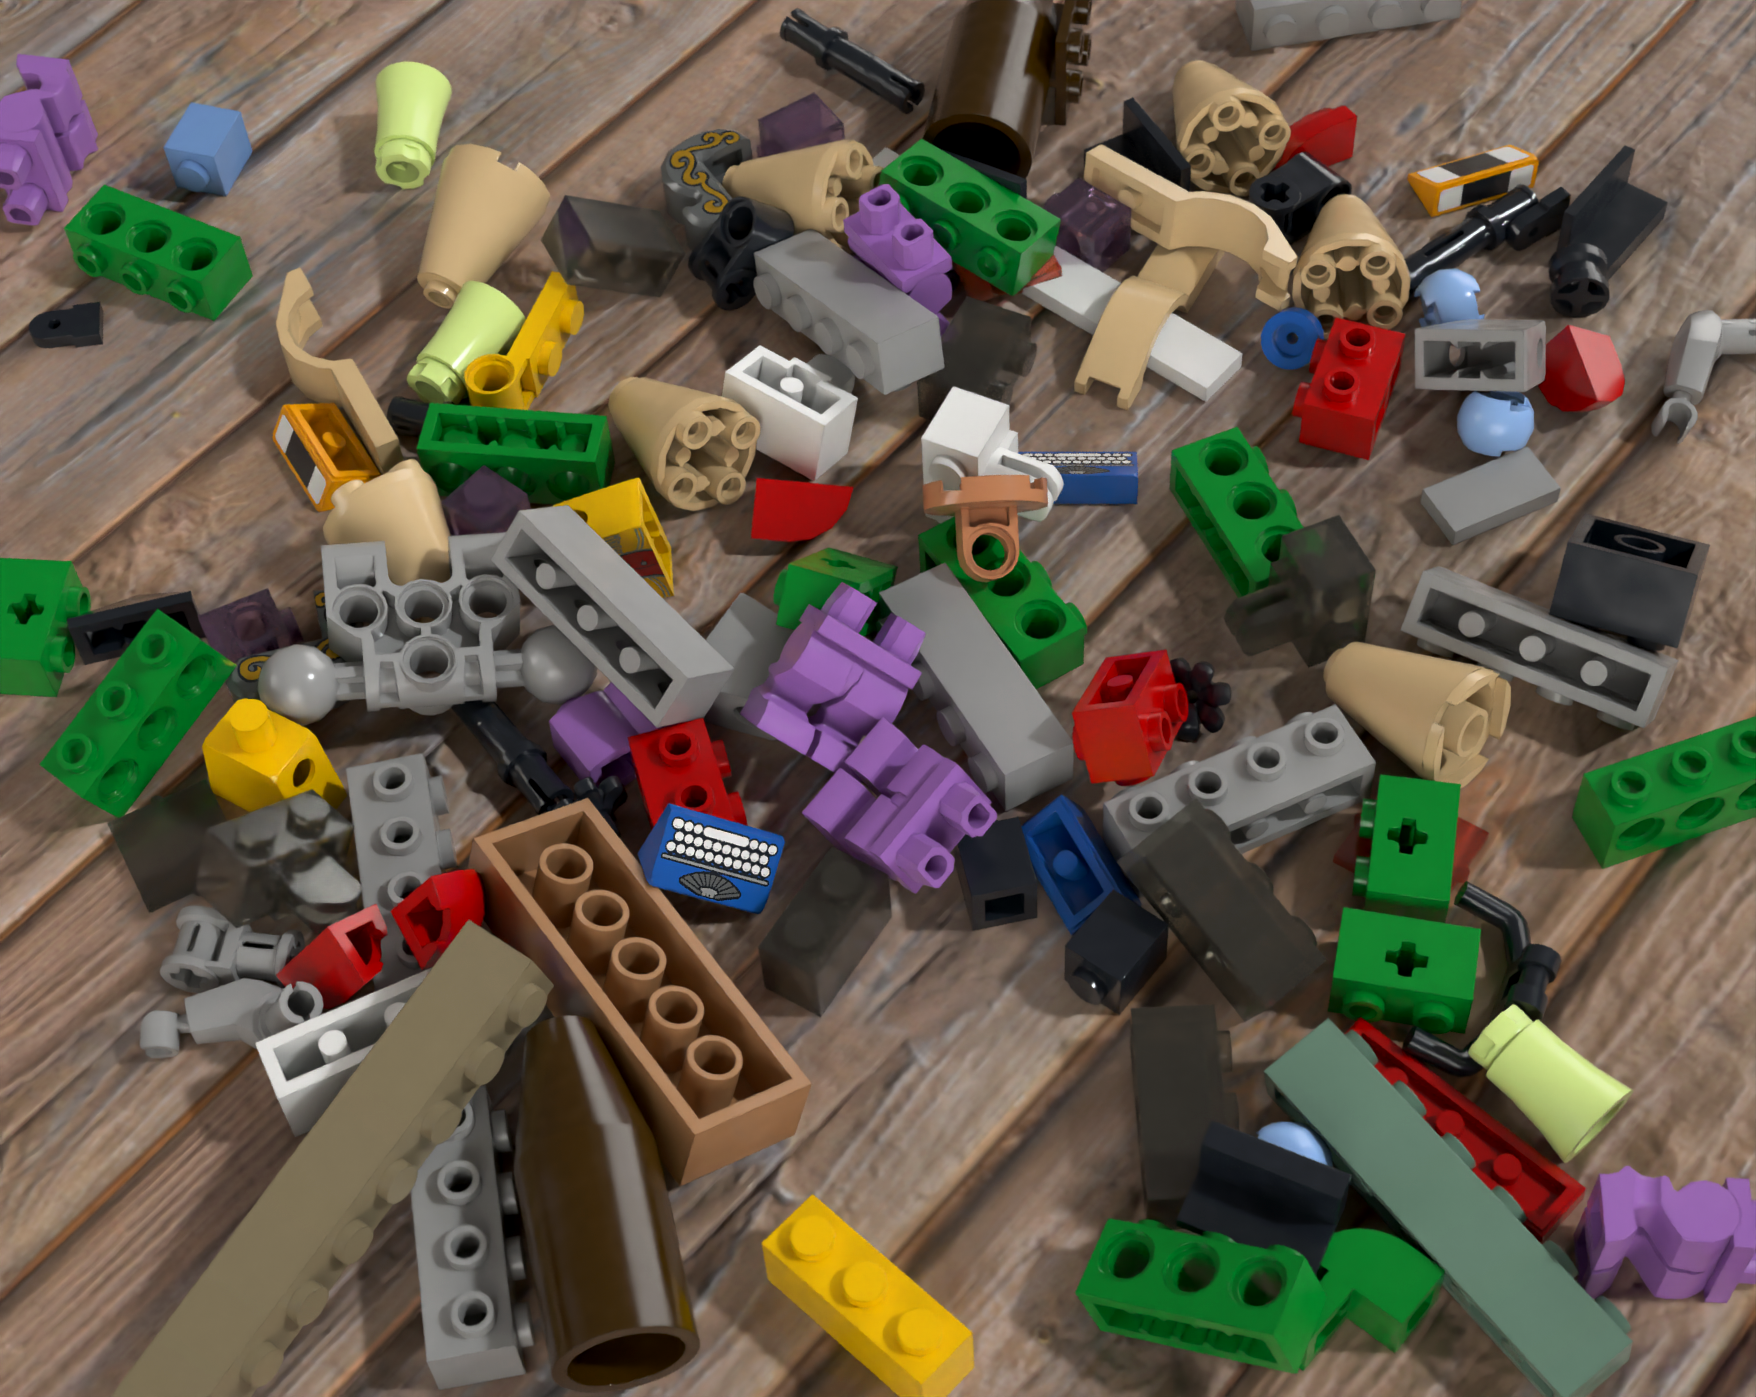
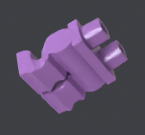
(42, 138)
(900, 249)
(841, 670)
(919, 810)
(1671, 1237)

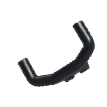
(1524, 983)

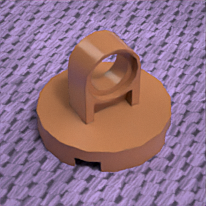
(986, 508)

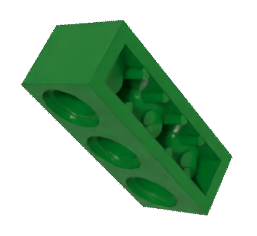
(974, 216)
(158, 252)
(537, 451)
(1233, 506)
(1016, 605)
(138, 715)
(1669, 794)
(1203, 1293)

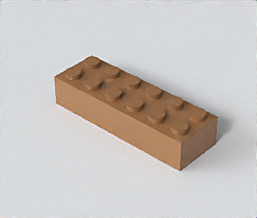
(627, 961)

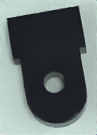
(1538, 220)
(68, 327)

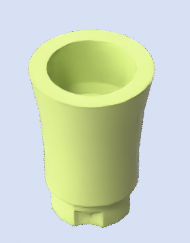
(409, 121)
(476, 325)
(1548, 1081)

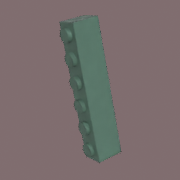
(1435, 1203)

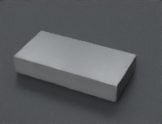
(1490, 495)

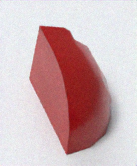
(1324, 134)
(1581, 371)
(796, 509)
(439, 911)
(340, 957)

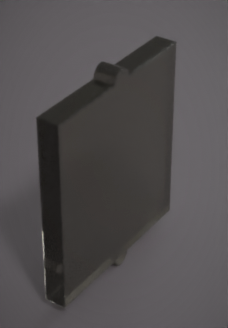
(167, 842)

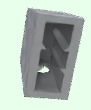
(1491, 358)
(749, 643)

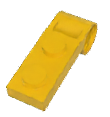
(535, 354)

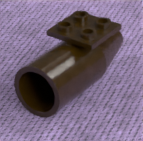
(1000, 75)
(597, 1218)

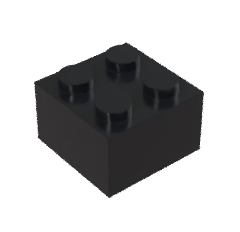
(1629, 581)

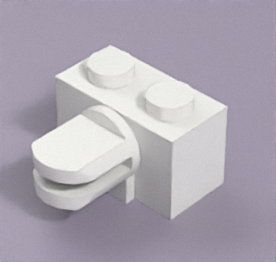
(800, 406)
(975, 439)

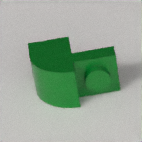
(1376, 1285)

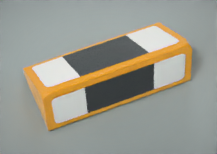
(1473, 179)
(321, 450)

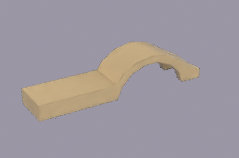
(1197, 219)
(1137, 315)
(328, 379)

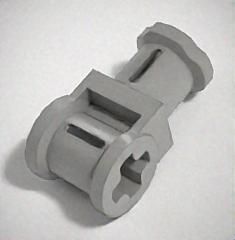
(217, 953)

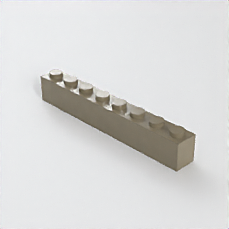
(345, 1175)

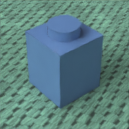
(208, 149)

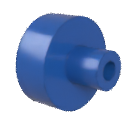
(1281, 343)

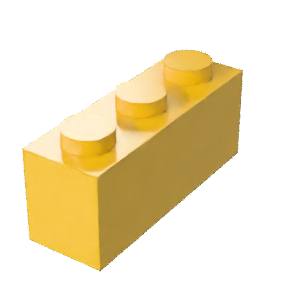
(867, 1303)

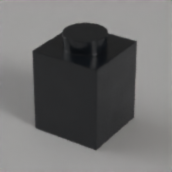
(997, 876)
(1115, 953)

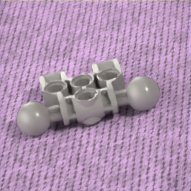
(395, 649)

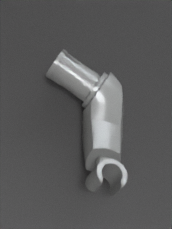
(1691, 360)
(233, 1012)

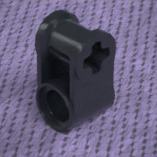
(1297, 194)
(730, 249)

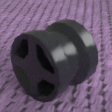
(1578, 280)

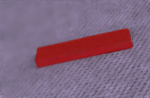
(1499, 1154)

